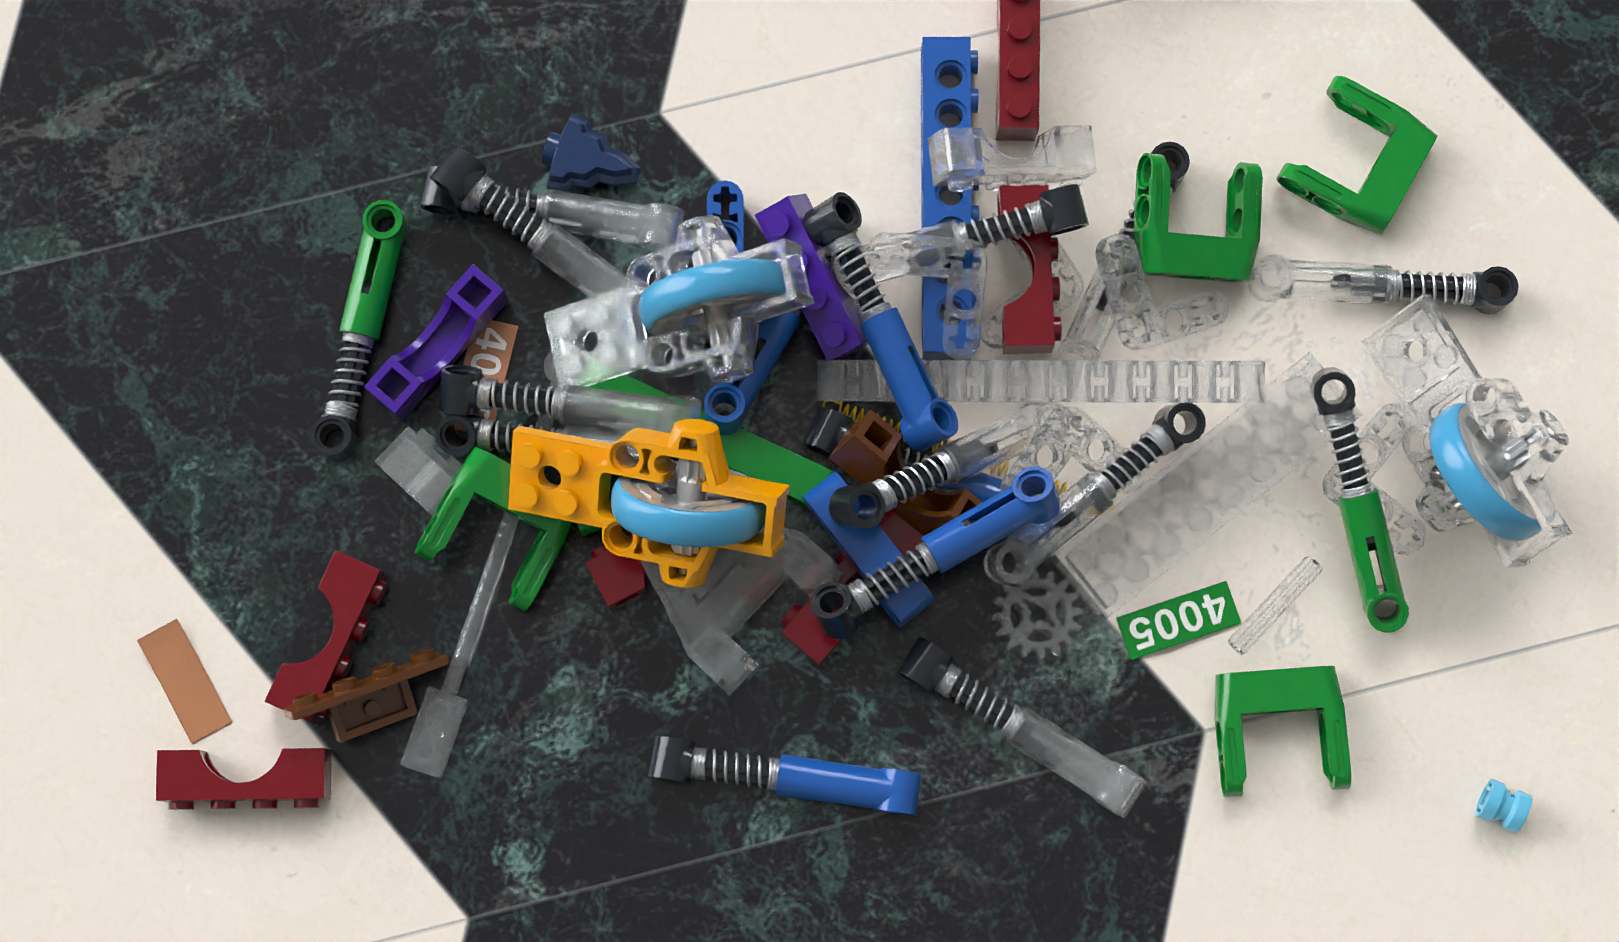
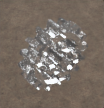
(1052, 628)

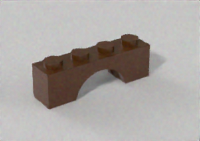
(873, 450)

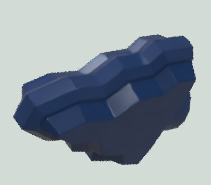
(584, 159)

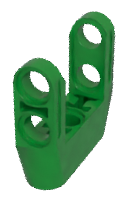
(1389, 176)
(1194, 255)
(490, 480)
(1280, 692)

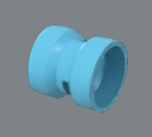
(1499, 803)

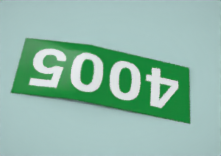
(1178, 620)

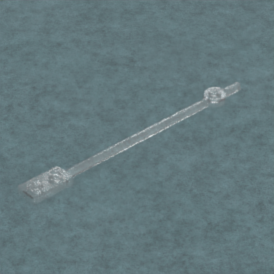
(443, 709)

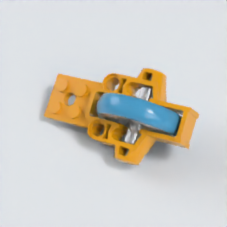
(670, 507)

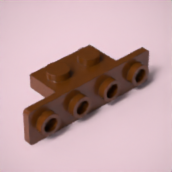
(369, 702)

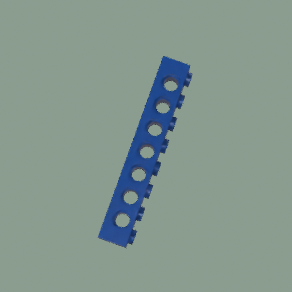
(939, 58)

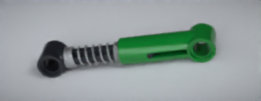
(361, 325)
(1360, 505)

